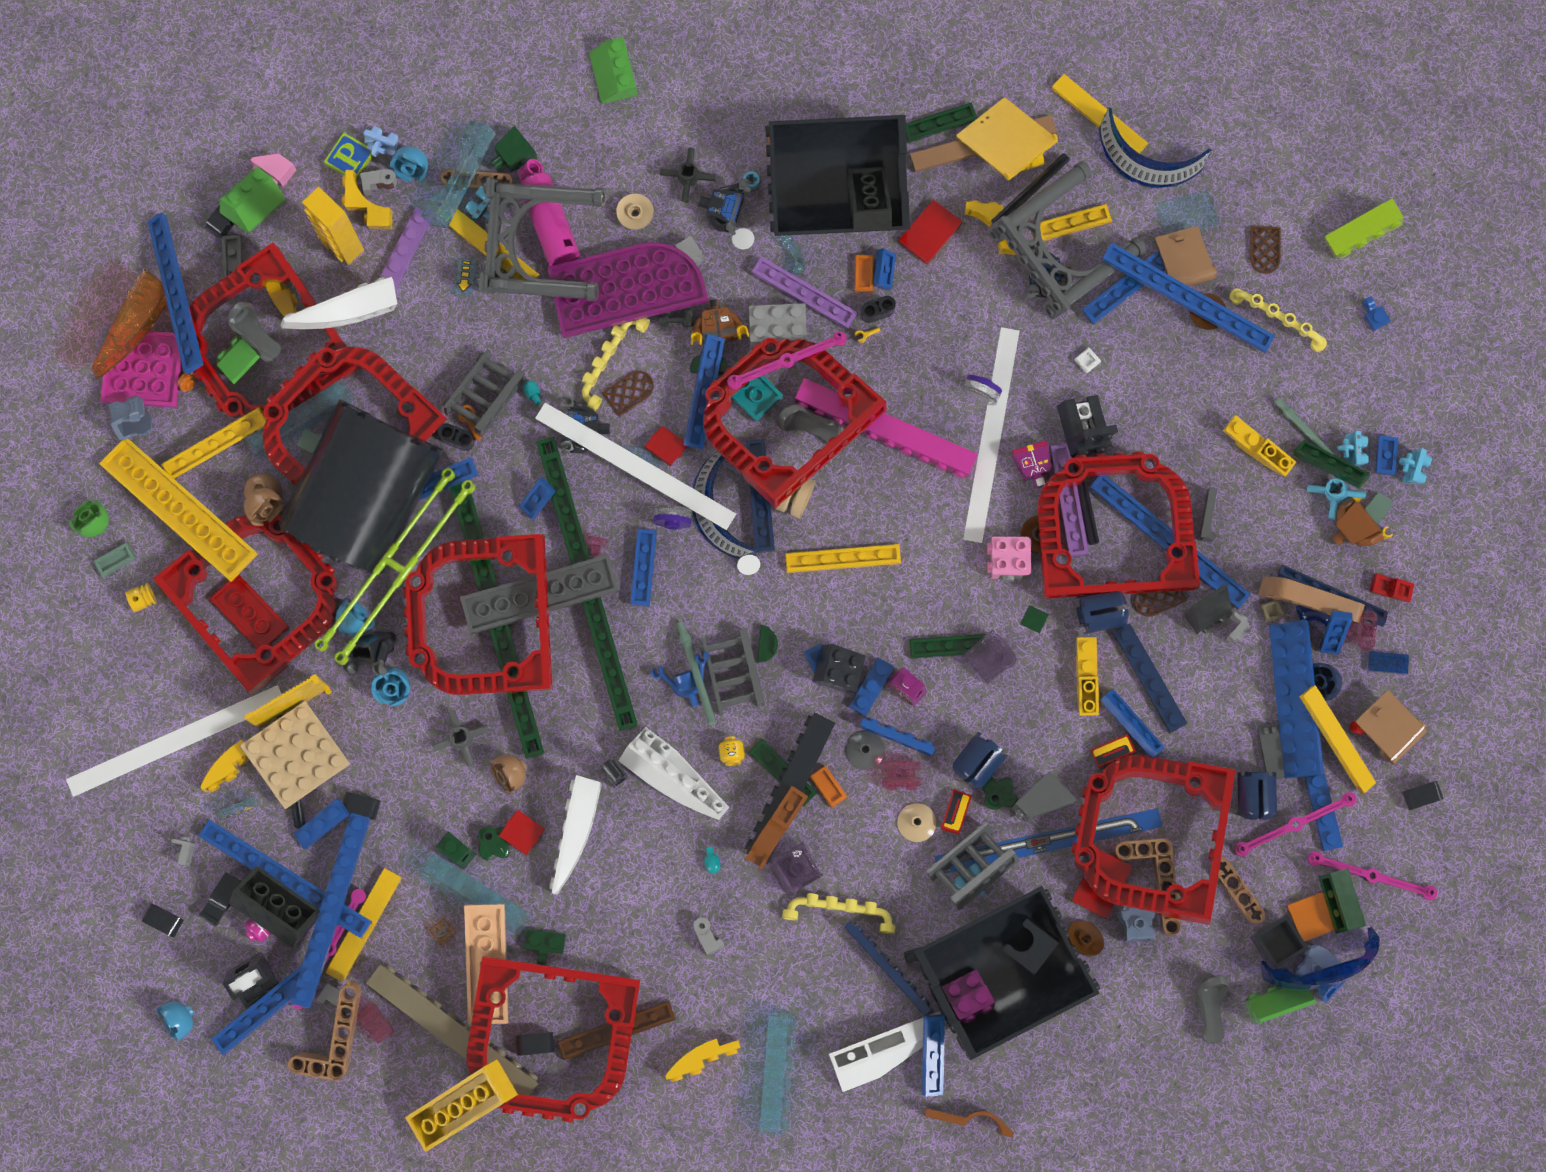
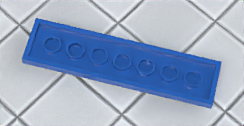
(1292, 678)

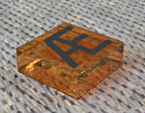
(442, 931)

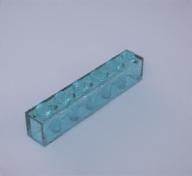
(305, 415)
(471, 891)
(776, 1073)

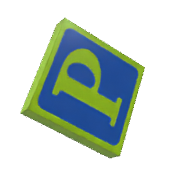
(349, 155)

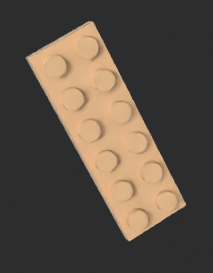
(487, 938)

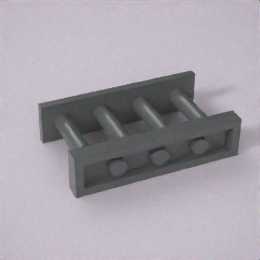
(492, 409)
(746, 659)
(978, 883)

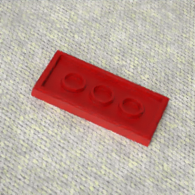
(249, 612)

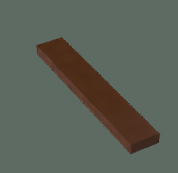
(601, 1035)

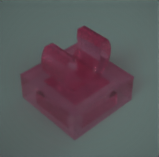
(597, 544)

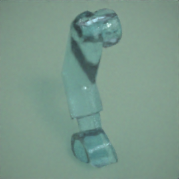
(797, 254)

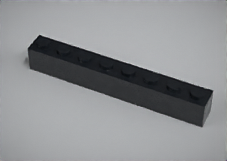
(799, 769)

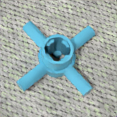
(1334, 498)

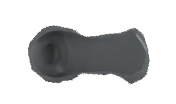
(244, 321)
(798, 418)
(1210, 995)

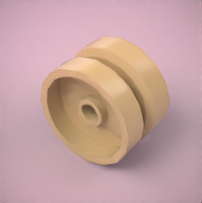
(798, 499)

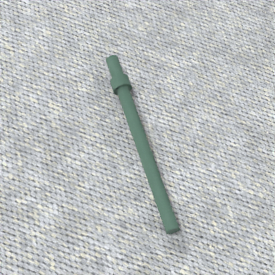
(1290, 414)
(685, 640)

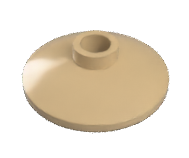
(633, 203)
(909, 829)

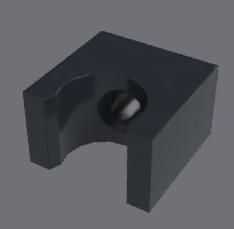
(1038, 951)

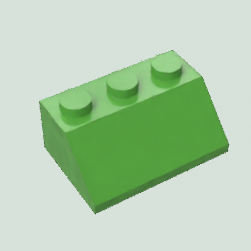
(613, 71)
(251, 200)
(1277, 1003)

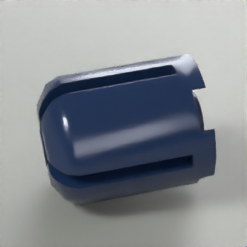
(1101, 621)
(978, 761)
(1257, 795)

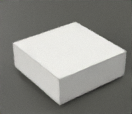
(1087, 360)

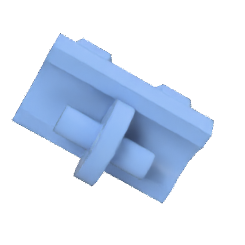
(379, 143)

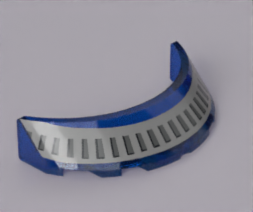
(1143, 169)
(713, 533)

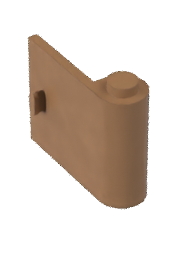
(1186, 259)
(1391, 727)

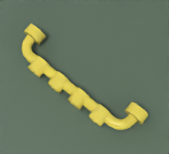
(1318, 342)
(600, 363)
(832, 904)

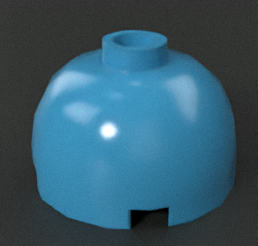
(409, 163)
(354, 619)
(392, 687)
(176, 1019)

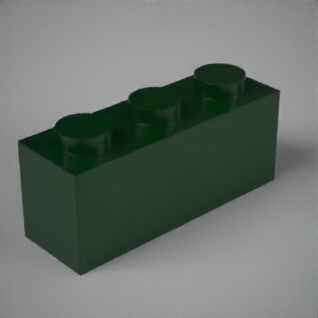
(1342, 901)

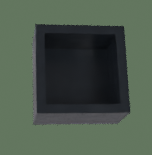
(839, 668)
(1279, 942)

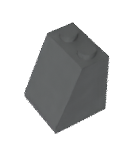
(1043, 798)

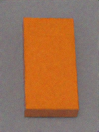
(864, 273)
(828, 786)

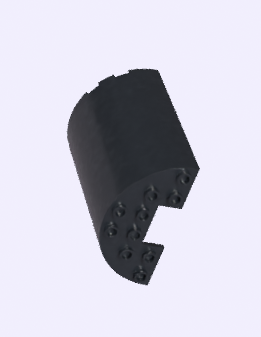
(812, 171)
(359, 488)
(1018, 994)

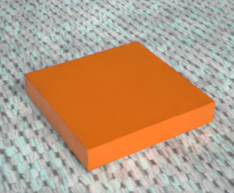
(1311, 916)

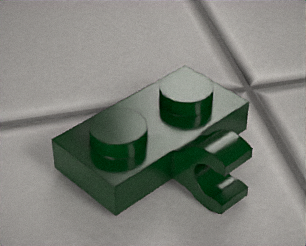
(544, 943)

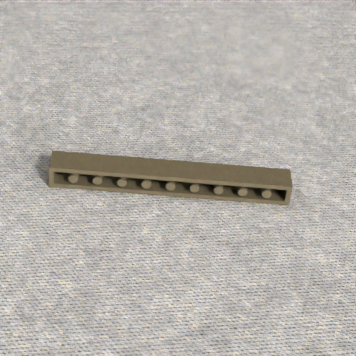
(443, 1024)

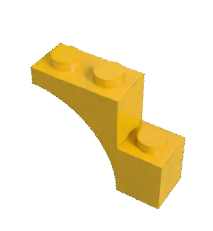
(986, 213)
(376, 216)

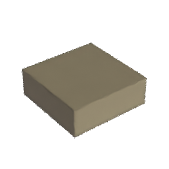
(1271, 611)

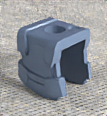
(130, 418)
(1136, 924)
(1315, 959)

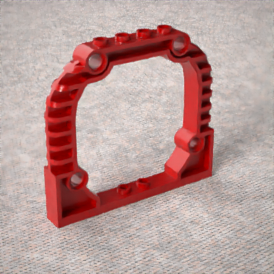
(271, 267)
(422, 420)
(782, 481)
(1063, 581)
(251, 668)
(535, 670)
(1215, 787)
(618, 993)

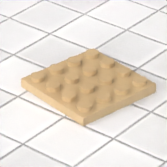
(295, 755)

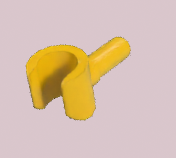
(866, 334)

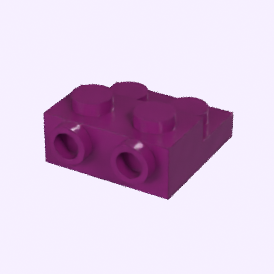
(968, 997)

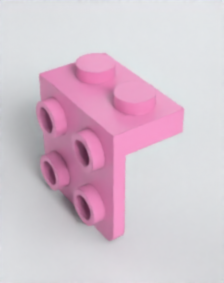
(1009, 556)

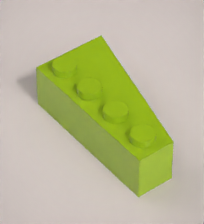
(1364, 229)

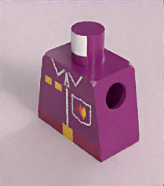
(1033, 462)
(907, 686)

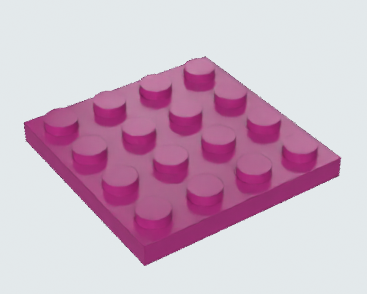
(148, 372)

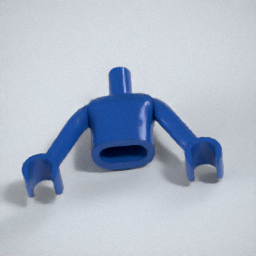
(684, 682)

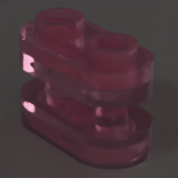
(893, 782)

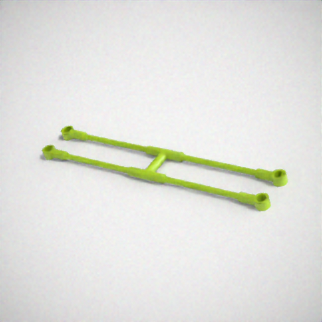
(403, 571)

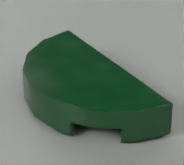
(767, 644)

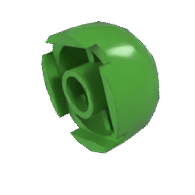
(90, 519)

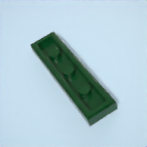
(940, 122)
(1331, 464)
(942, 646)
(774, 764)

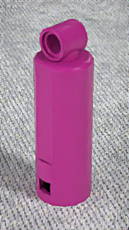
(549, 219)

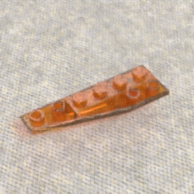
(133, 322)

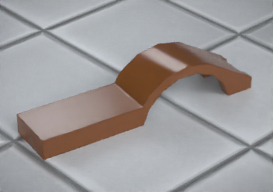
(776, 827)
(1004, 1130)

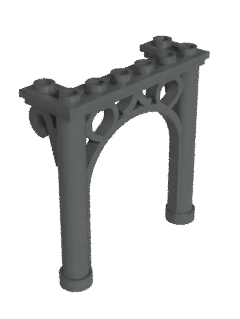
(496, 191)
(1059, 296)

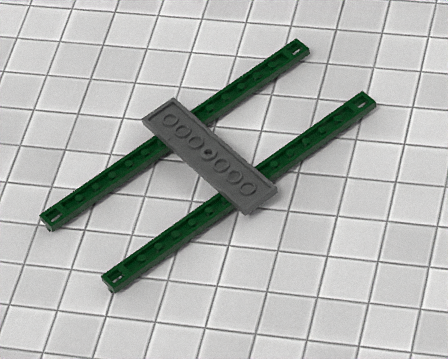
(580, 582)

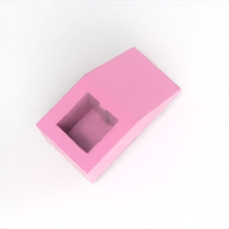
(276, 166)

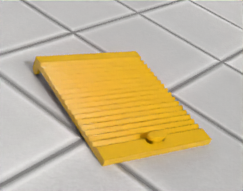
(1007, 138)
(288, 701)

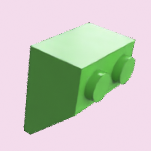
(237, 359)

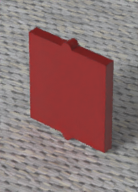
(665, 446)
(521, 832)

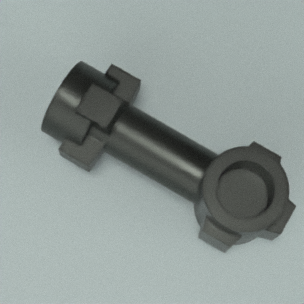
(686, 318)

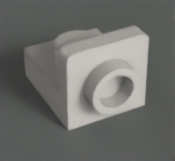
(184, 854)

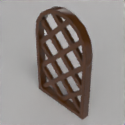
(1252, 241)
(626, 378)
(1160, 601)

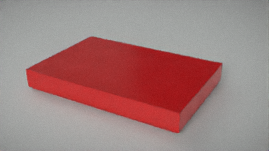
(930, 231)
(1088, 899)

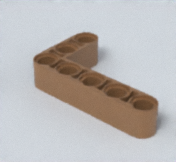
(1288, 590)
(1160, 877)
(338, 1039)

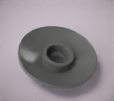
(865, 760)

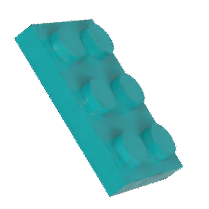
(757, 397)

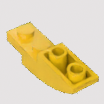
(282, 297)
(1259, 448)
(1087, 676)
(224, 768)
(693, 1060)

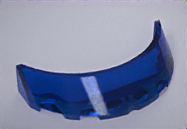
(1325, 977)

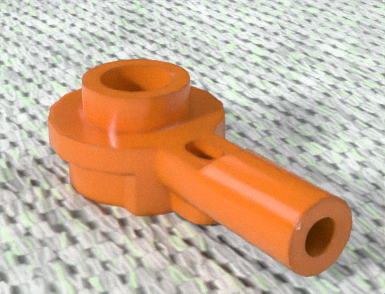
(186, 382)
(470, 424)

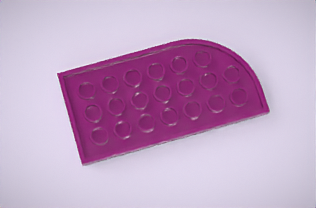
(631, 284)

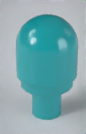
(532, 391)
(712, 861)

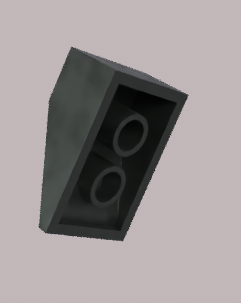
(1210, 610)

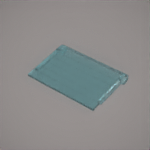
(1187, 212)

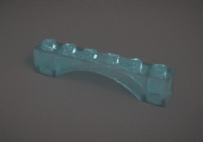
(474, 147)

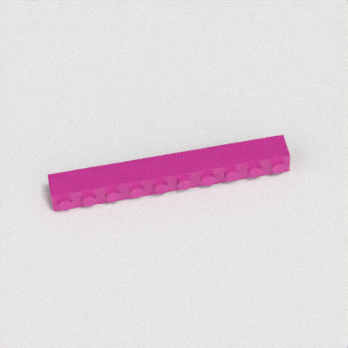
(891, 431)

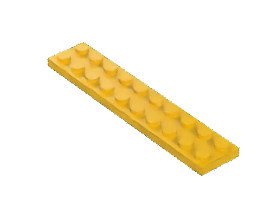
(178, 509)

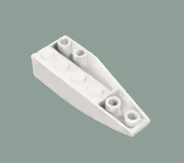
(348, 308)
(671, 774)
(576, 828)
(877, 1055)

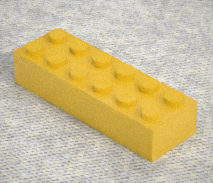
(332, 226)
(461, 1105)

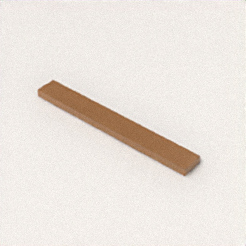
(958, 150)

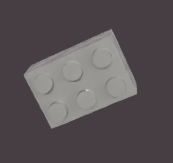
(777, 322)

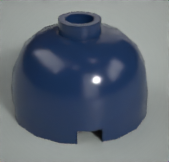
(1327, 680)

